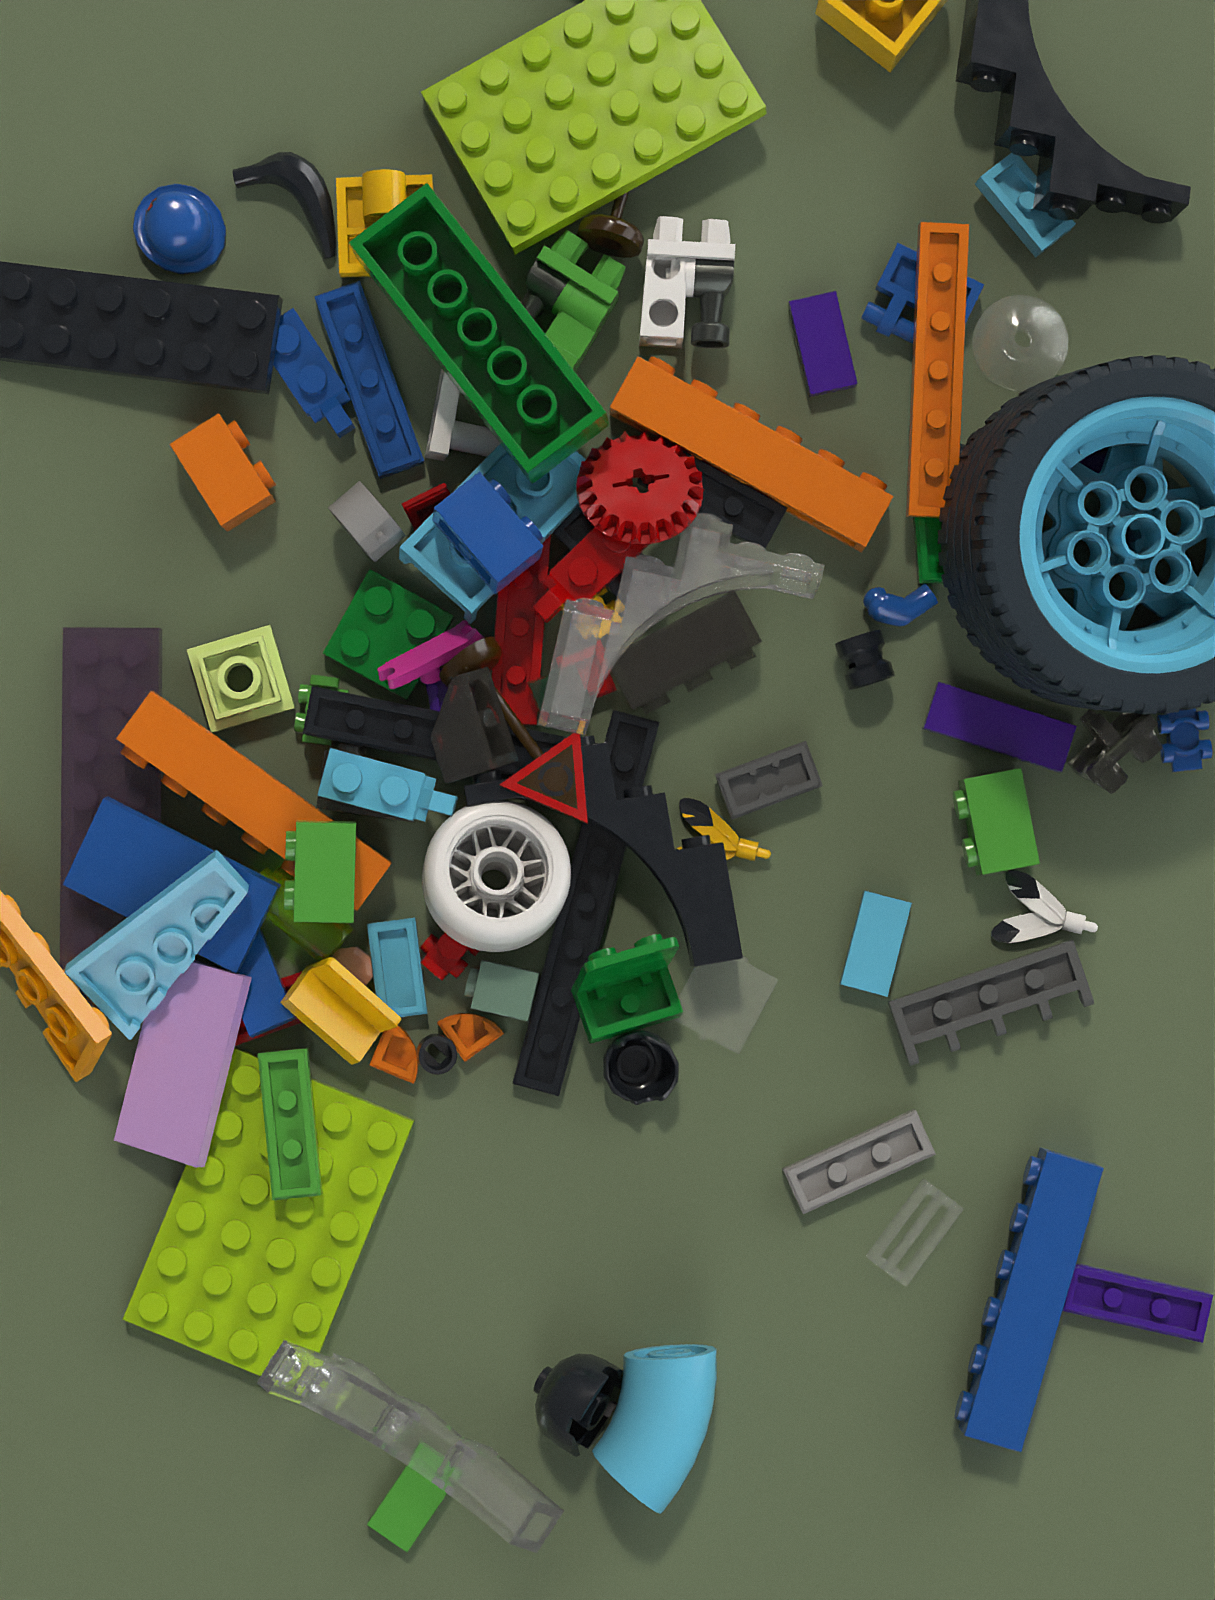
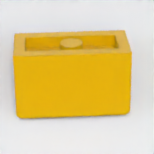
(339, 1008)

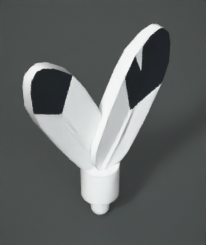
(1048, 913)

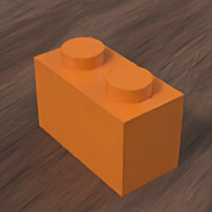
(223, 471)

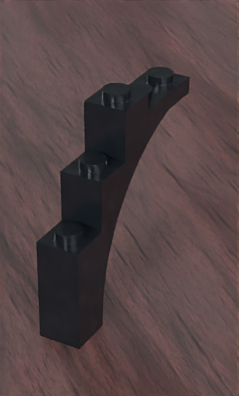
(1032, 120)
(691, 877)

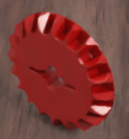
(623, 512)

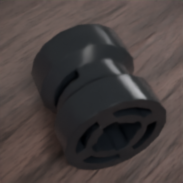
(864, 659)

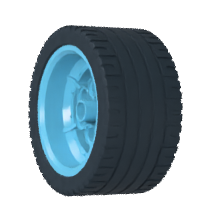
(1009, 571)

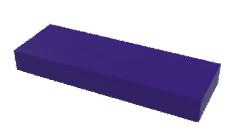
(999, 727)
(1138, 1302)

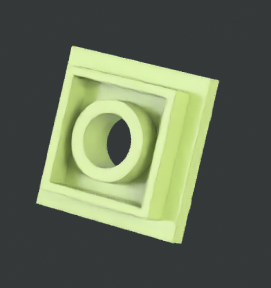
(266, 695)

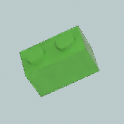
(996, 822)
(322, 871)

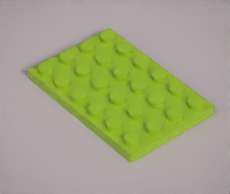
(590, 109)
(252, 1270)

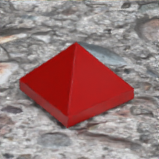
(423, 504)

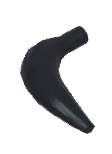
(306, 186)

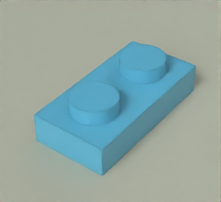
(1011, 192)

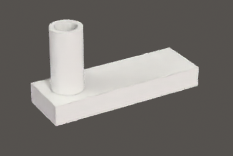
(451, 434)

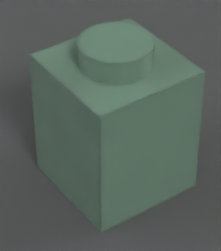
(502, 989)

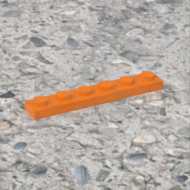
(937, 364)

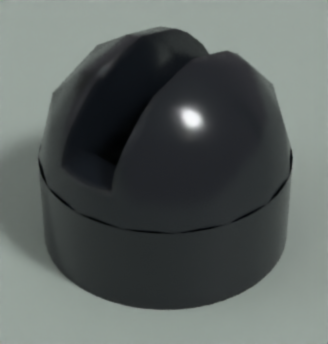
(443, 1045)

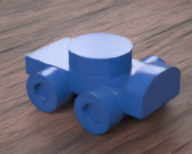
(1183, 742)

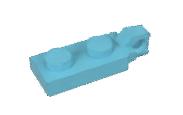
(382, 787)

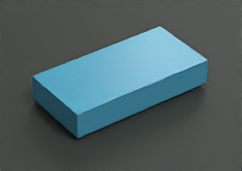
(875, 943)
(398, 966)

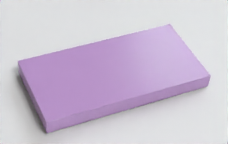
(183, 1065)

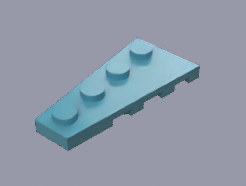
(146, 952)

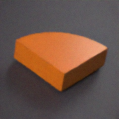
(470, 1032)
(396, 1055)

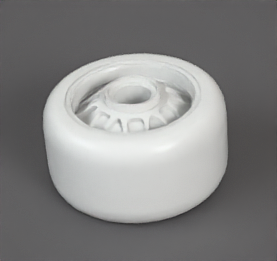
(499, 838)

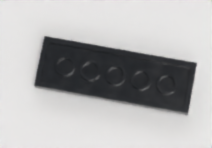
(138, 327)

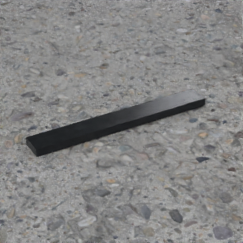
(582, 918)

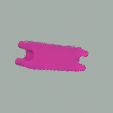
(427, 658)

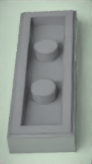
(858, 1161)

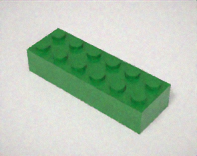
(479, 333)

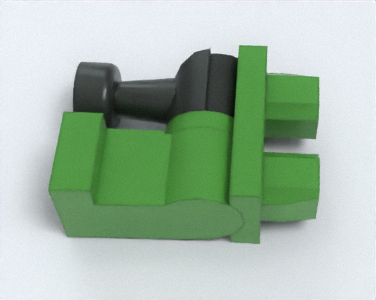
(573, 295)

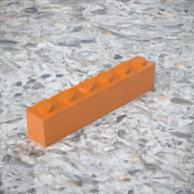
(764, 459)
(230, 785)

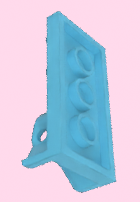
(543, 502)

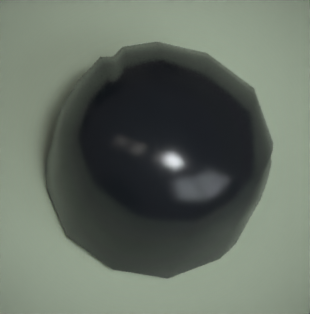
(640, 1067)

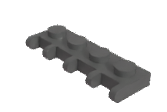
(988, 996)

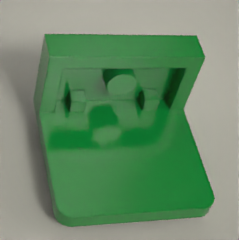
(627, 988)

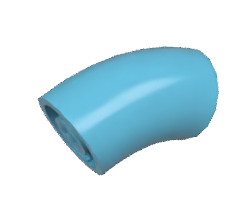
(659, 1420)

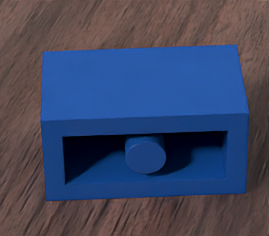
(488, 531)

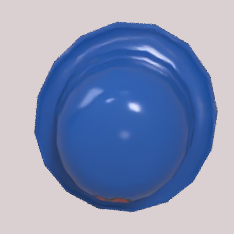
(179, 229)

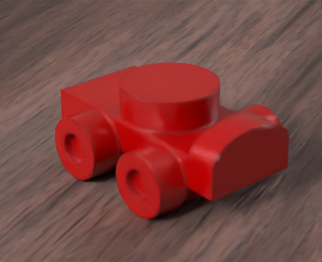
(445, 956)

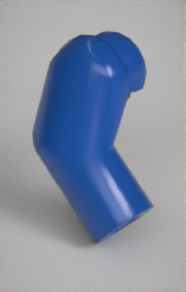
(896, 609)

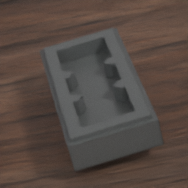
(768, 780)

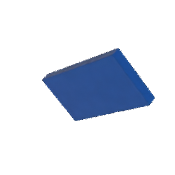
(134, 858)

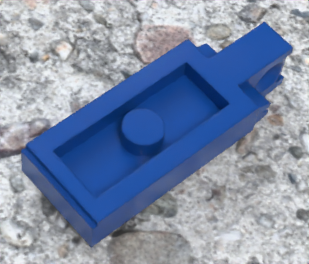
(310, 374)

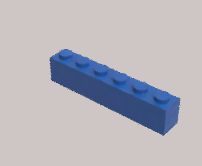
(1029, 1299)

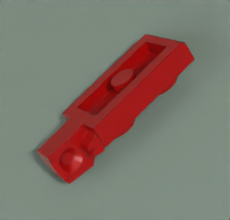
(584, 571)

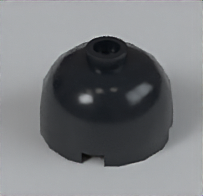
(575, 1400)

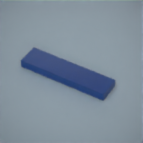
(369, 379)

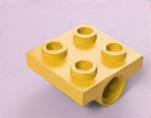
(365, 201)

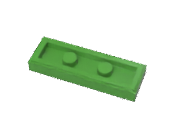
(290, 1124)

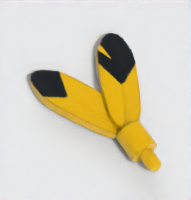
(707, 822)

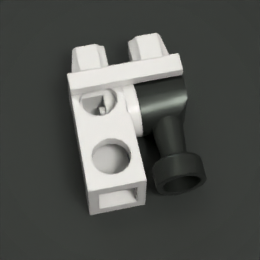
(686, 270)

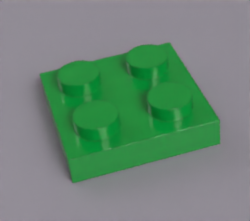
(383, 625)

